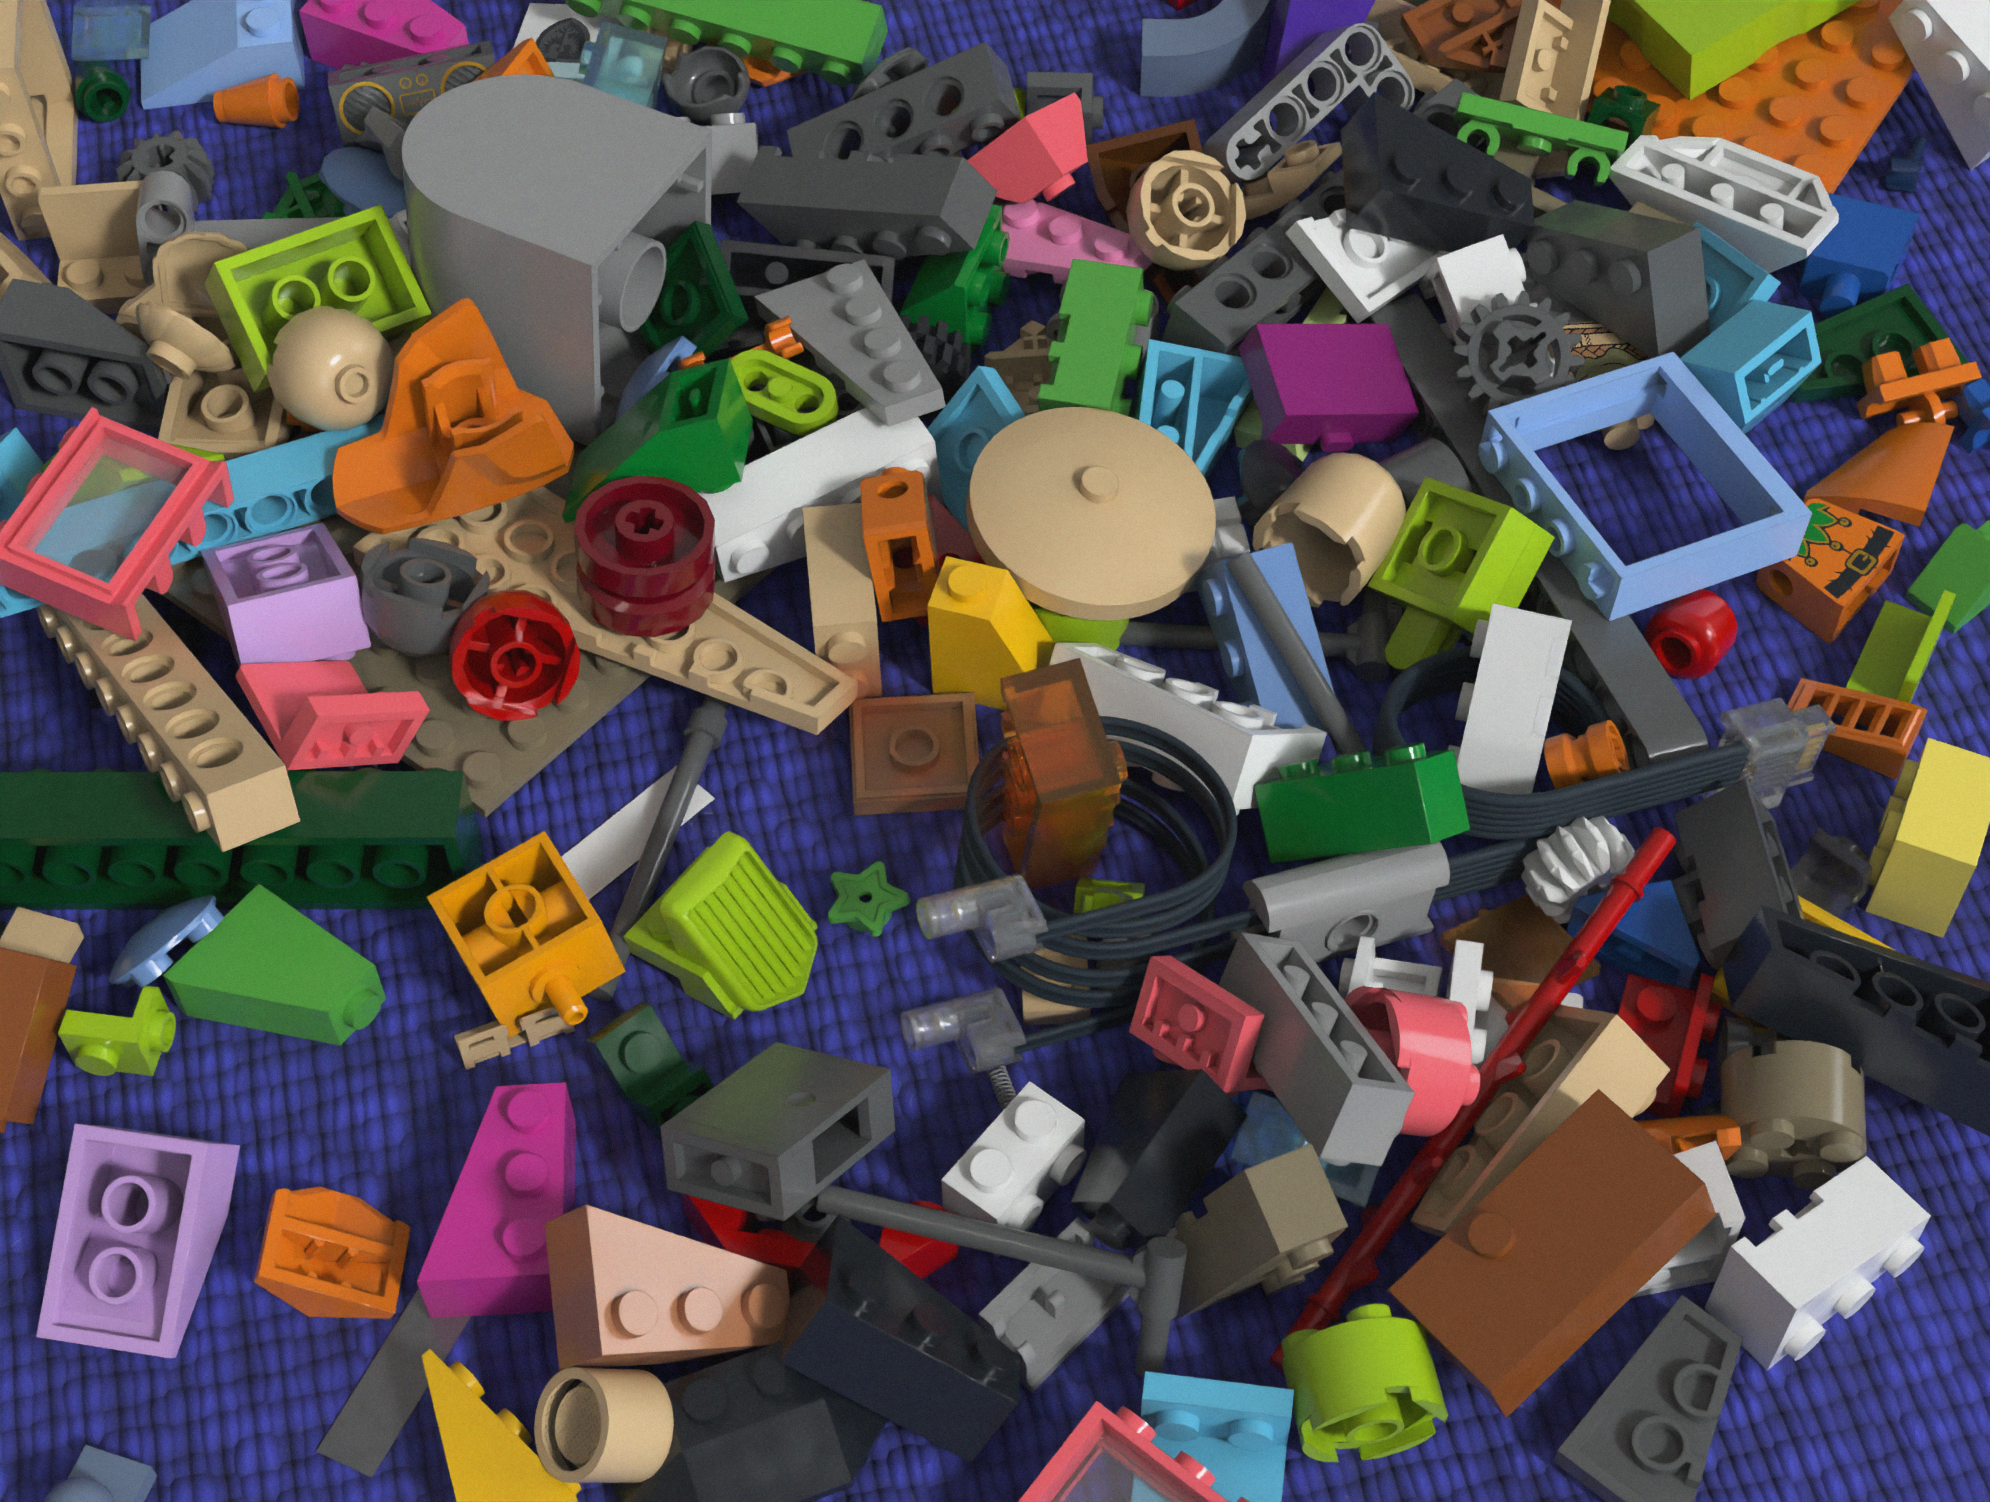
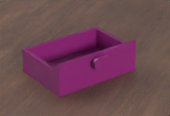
(1328, 384)

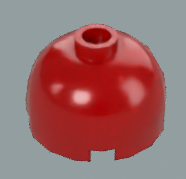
(513, 655)

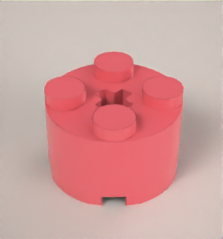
(1429, 1048)

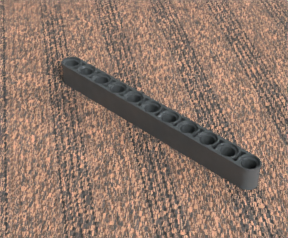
(1599, 652)

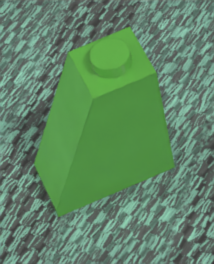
(276, 975)

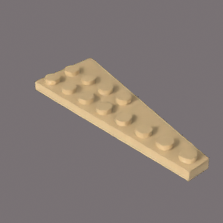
(719, 655)

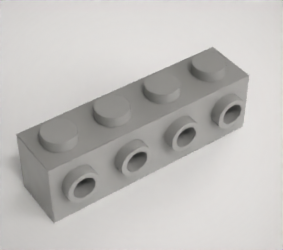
(1317, 1053)

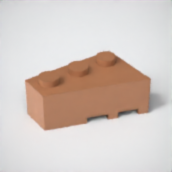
(654, 1295)

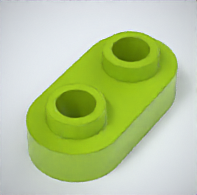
(786, 392)

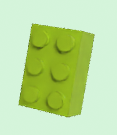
(339, 264)

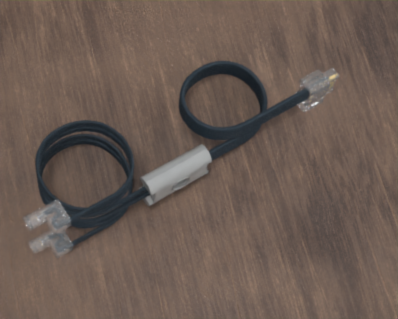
(1316, 904)

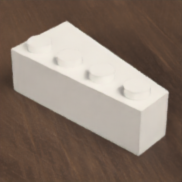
(762, 515)
(1231, 737)

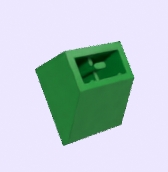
(964, 285)

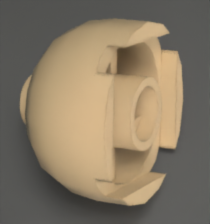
(1185, 211)
(331, 369)

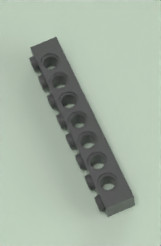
(1269, 274)

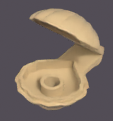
(165, 309)

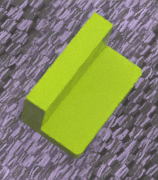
(1899, 650)

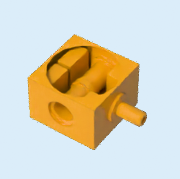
(528, 934)

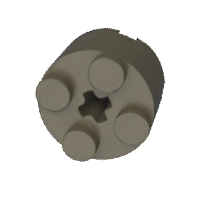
(1795, 1112)

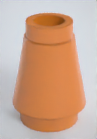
(259, 102)

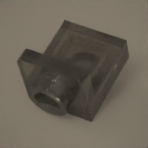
(1832, 873)

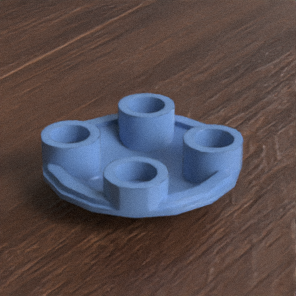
(362, 180)
(653, 371)
(146, 951)

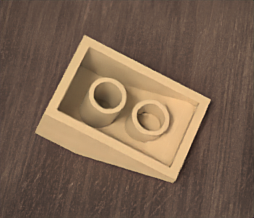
(222, 410)

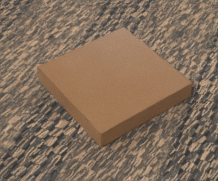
(912, 752)

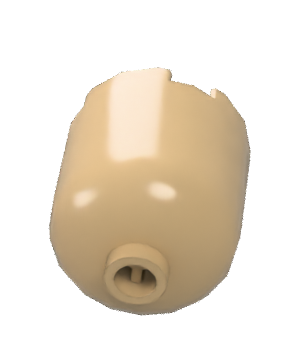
(1340, 523)

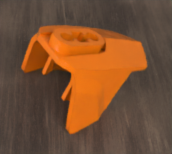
(450, 433)

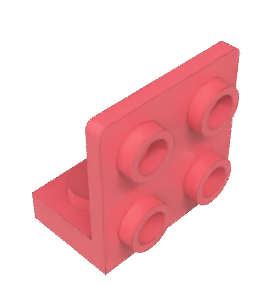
(326, 717)
(1198, 1025)

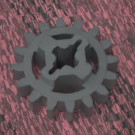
(1503, 338)

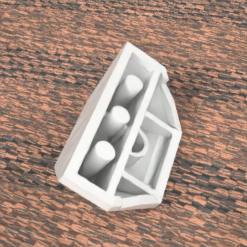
(1742, 196)

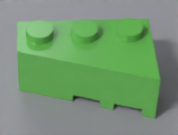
(1097, 338)

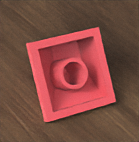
(1036, 153)

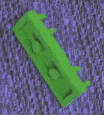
(1539, 133)

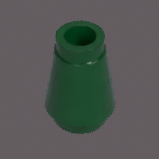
(100, 90)

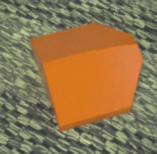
(332, 1254)

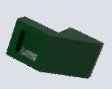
(648, 1067)

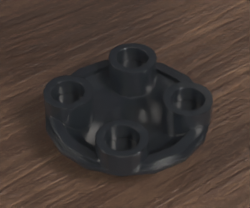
(1265, 475)

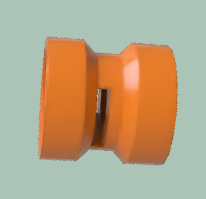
(1589, 757)

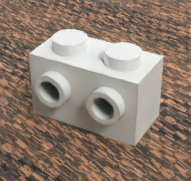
(1017, 1162)

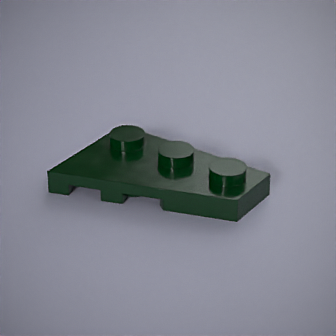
(1851, 338)

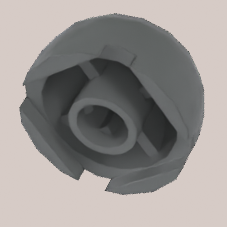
(418, 593)

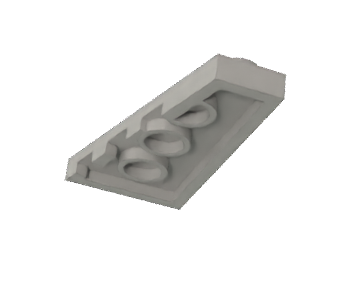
(860, 338)

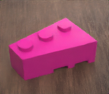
(377, 30)
(493, 1234)

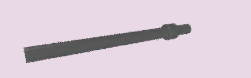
(702, 734)

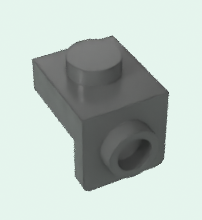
(1049, 87)

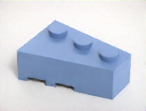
(1246, 648)

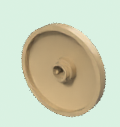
(1091, 513)

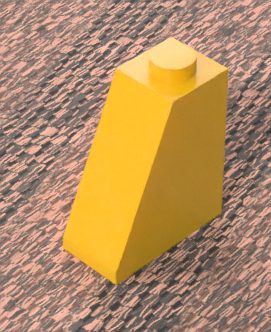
(982, 631)

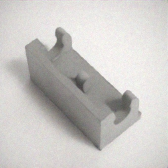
(1050, 1312)

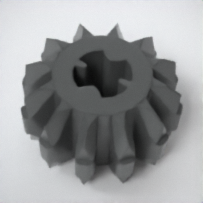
(170, 154)

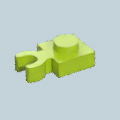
(1100, 893)

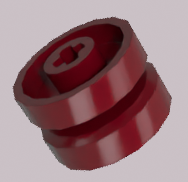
(645, 556)

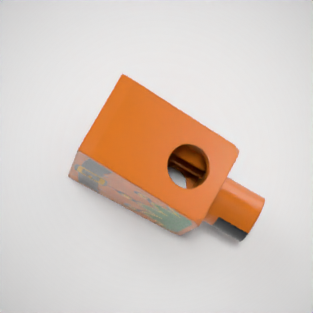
(1835, 569)

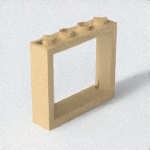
(35, 114)

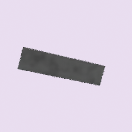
(389, 1389)

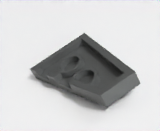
(1658, 1415)

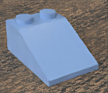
(220, 46)

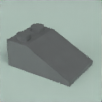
(73, 357)

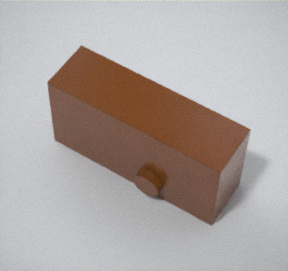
(1553, 1251)

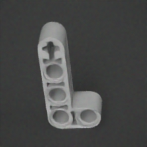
(1297, 110)
(172, 190)

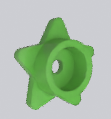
(869, 915)

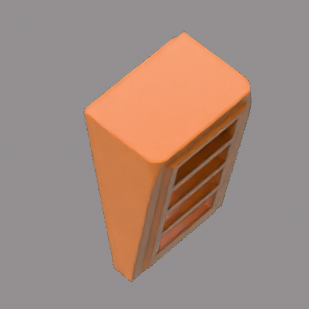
(1879, 713)

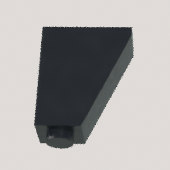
(1154, 1154)

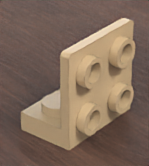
(96, 240)

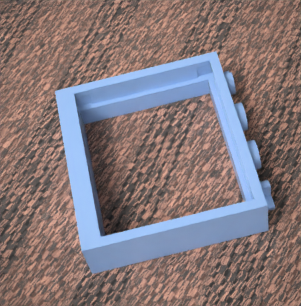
(1705, 433)

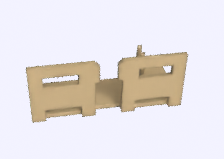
(492, 1040)

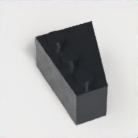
(1426, 184)
(766, 267)
(896, 1344)

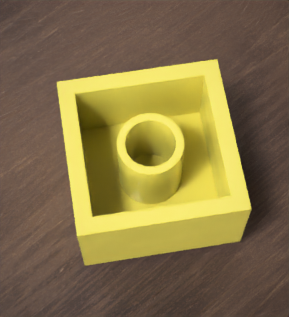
(1930, 837)

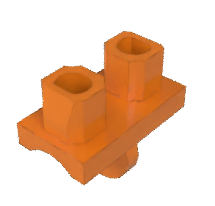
(1938, 379)

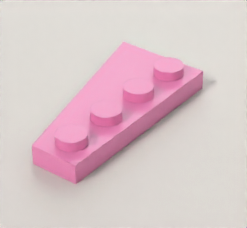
(1050, 237)

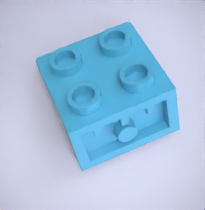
(1226, 1427)

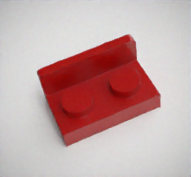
(1672, 1025)

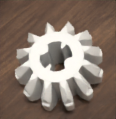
(1574, 864)

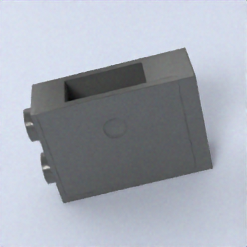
(778, 1130)

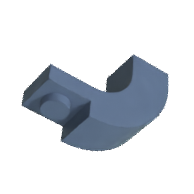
(1202, 50)

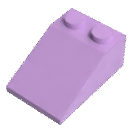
(288, 597)
(134, 1237)

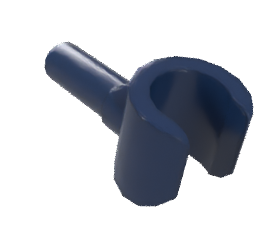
(1903, 172)

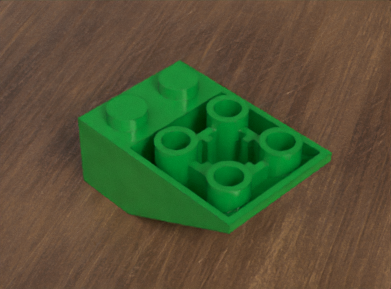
(684, 429)

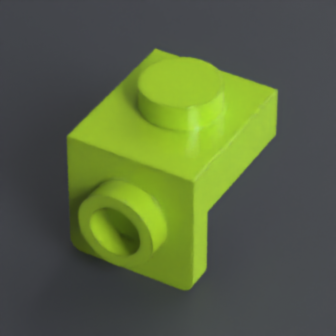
(118, 1043)

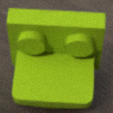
(729, 932)

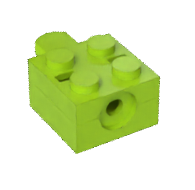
(1452, 565)

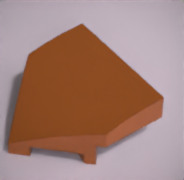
(1464, 33)

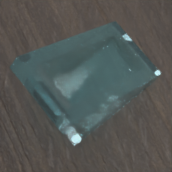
(110, 30)

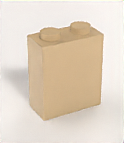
(842, 594)

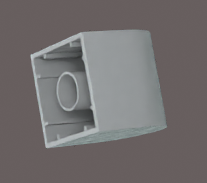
(556, 226)

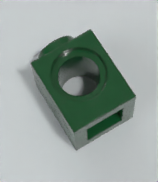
(1628, 105)

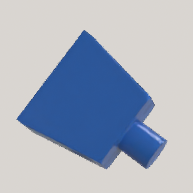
(1857, 255)

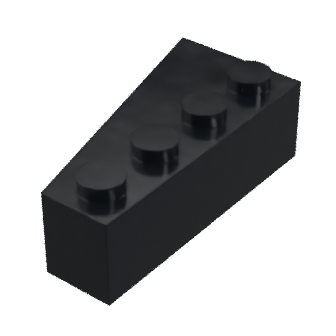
(1893, 1013)

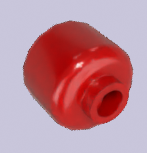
(1692, 633)

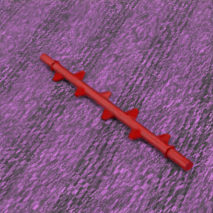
(1502, 1065)

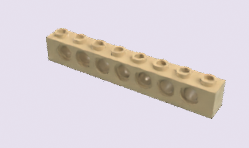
(181, 725)

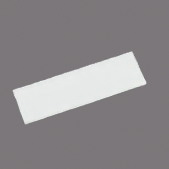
(623, 837)

